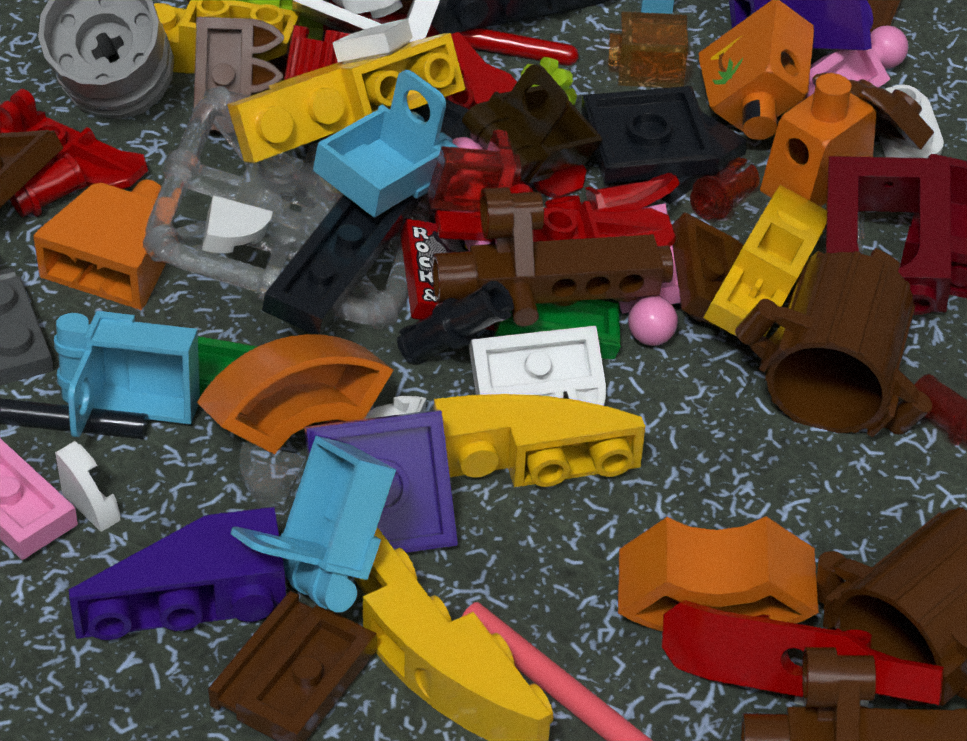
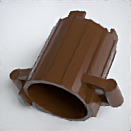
(840, 345)
(908, 600)

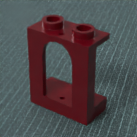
(897, 186)

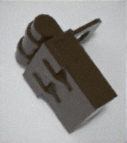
(539, 124)

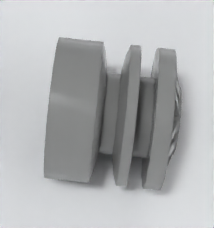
(81, 37)

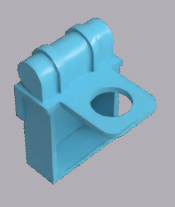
(387, 151)
(126, 367)
(330, 524)

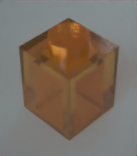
(650, 49)

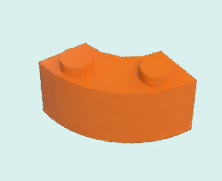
(293, 385)
(728, 569)

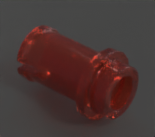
(716, 194)
(948, 408)

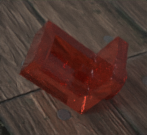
(465, 172)

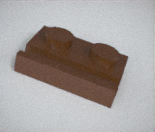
(293, 670)

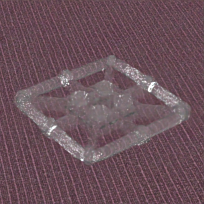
(266, 185)

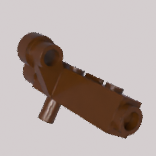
(548, 270)
(833, 709)

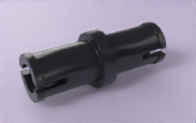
(455, 322)

